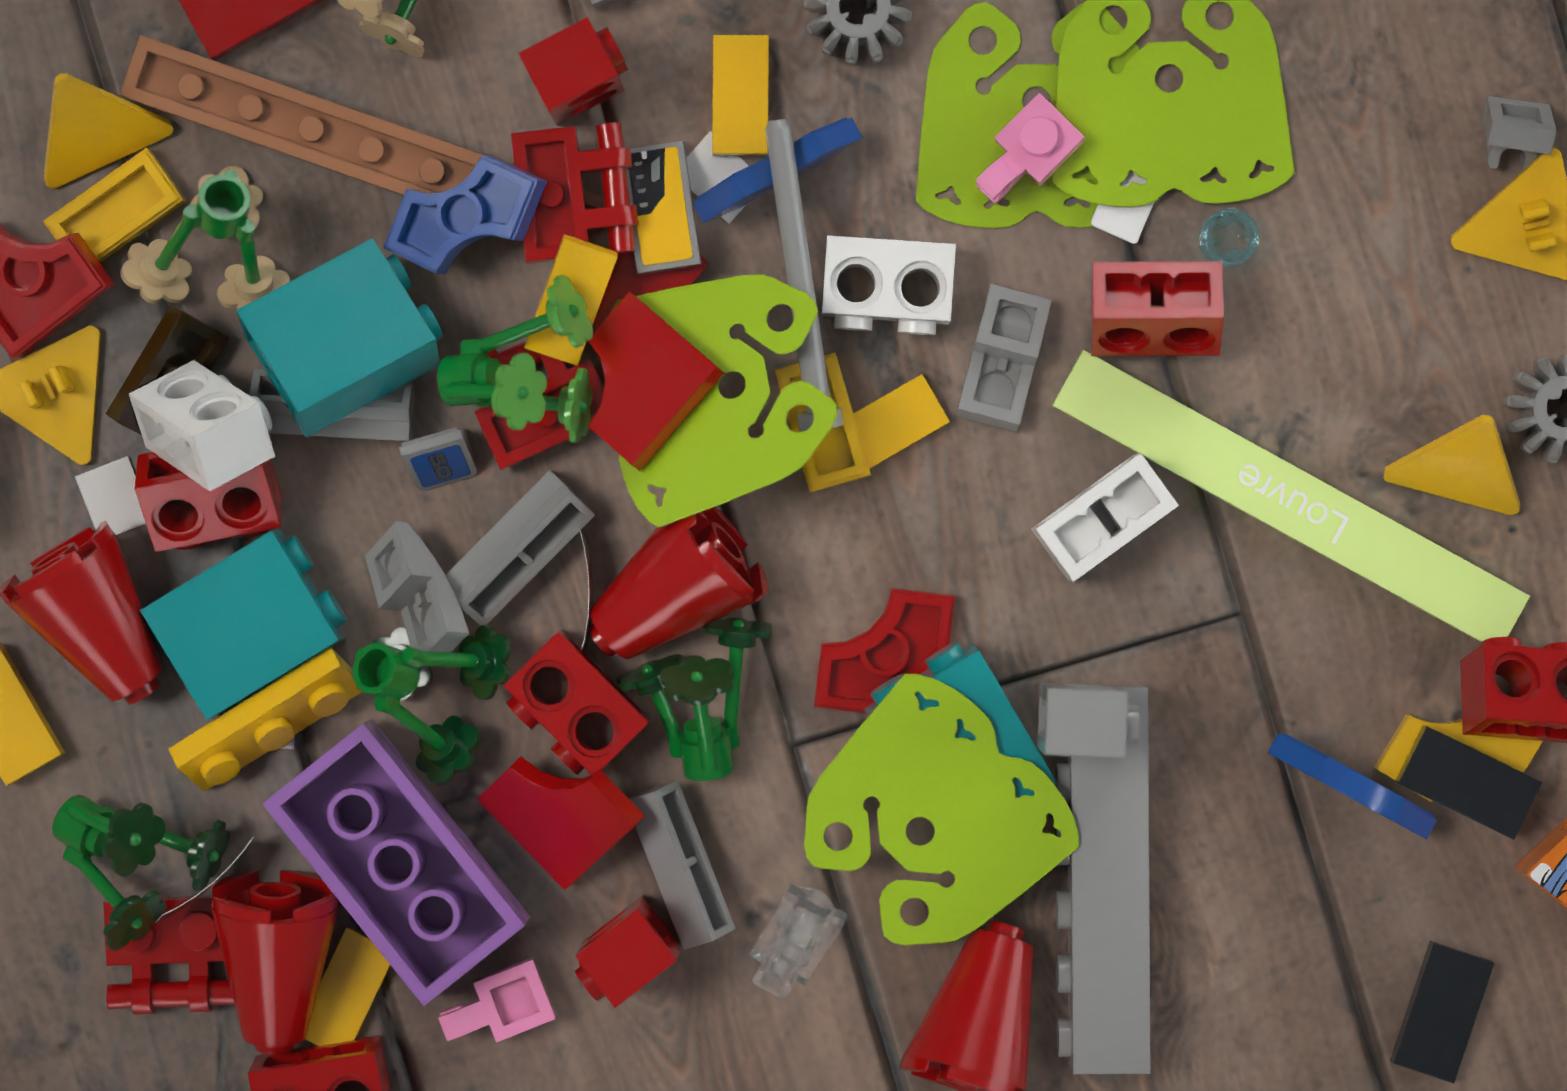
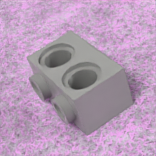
(1086, 720)

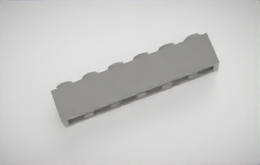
(1107, 910)

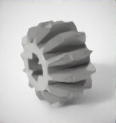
(854, 35)
(1533, 408)

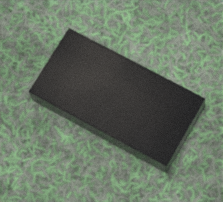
(1468, 782)
(1442, 1012)

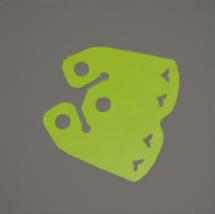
(962, 123)
(1174, 137)
(711, 452)
(959, 785)

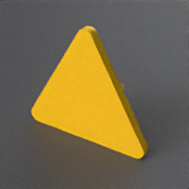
(94, 130)
(1524, 220)
(57, 393)
(1462, 467)

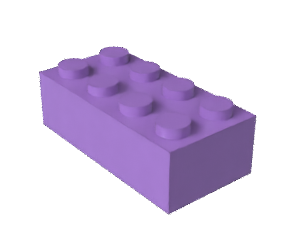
(397, 861)

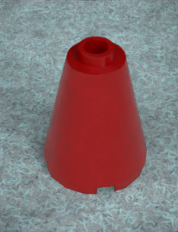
(675, 585)
(90, 613)
(274, 952)
(980, 1017)

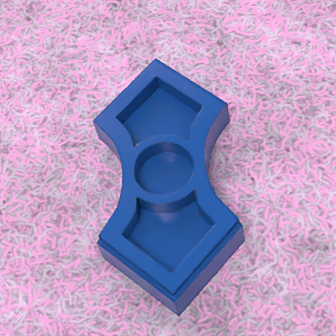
(757, 179)
(488, 203)
(1353, 785)

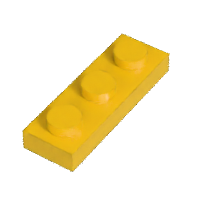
(266, 720)

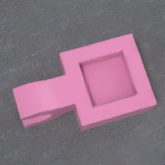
(1034, 144)
(507, 1002)

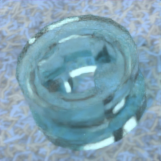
(1223, 219)

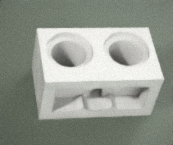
(888, 265)
(203, 424)
(1104, 517)

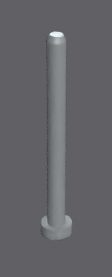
(796, 255)

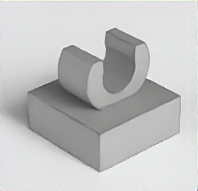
(1518, 127)

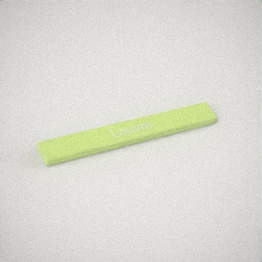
(1289, 500)

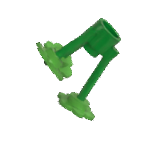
(518, 388)

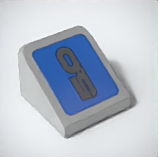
(439, 458)

